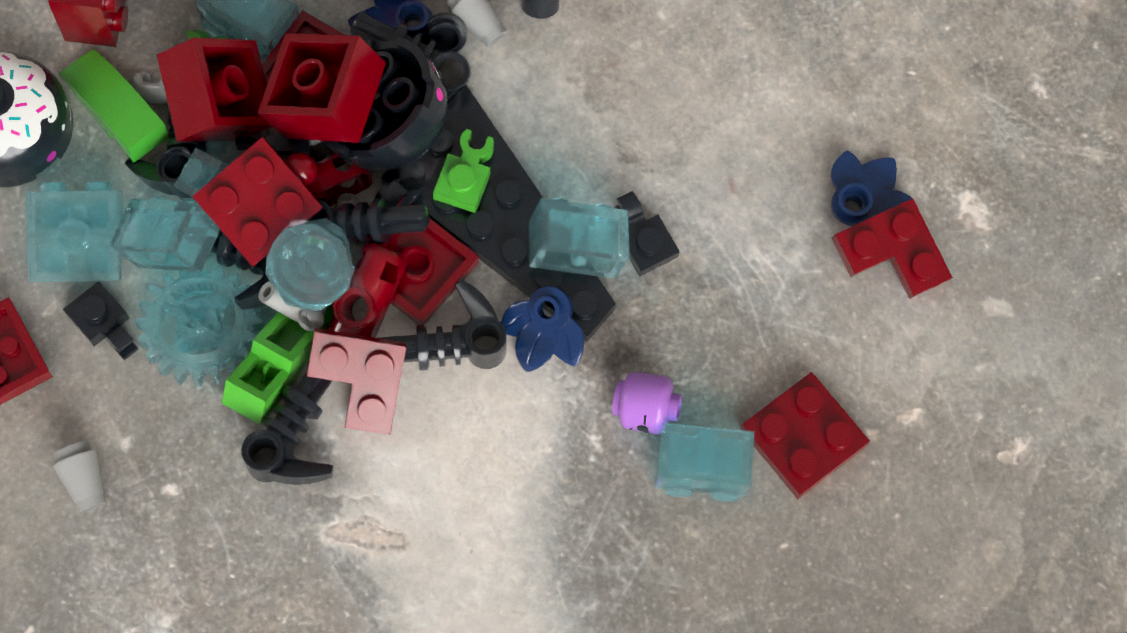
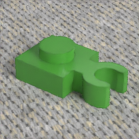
(465, 178)

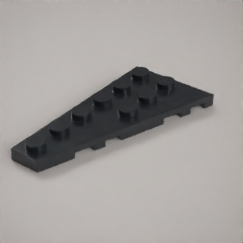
(501, 222)

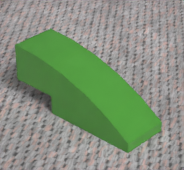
(115, 104)
(272, 364)

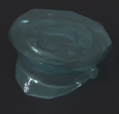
(310, 264)

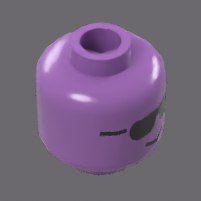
(646, 402)

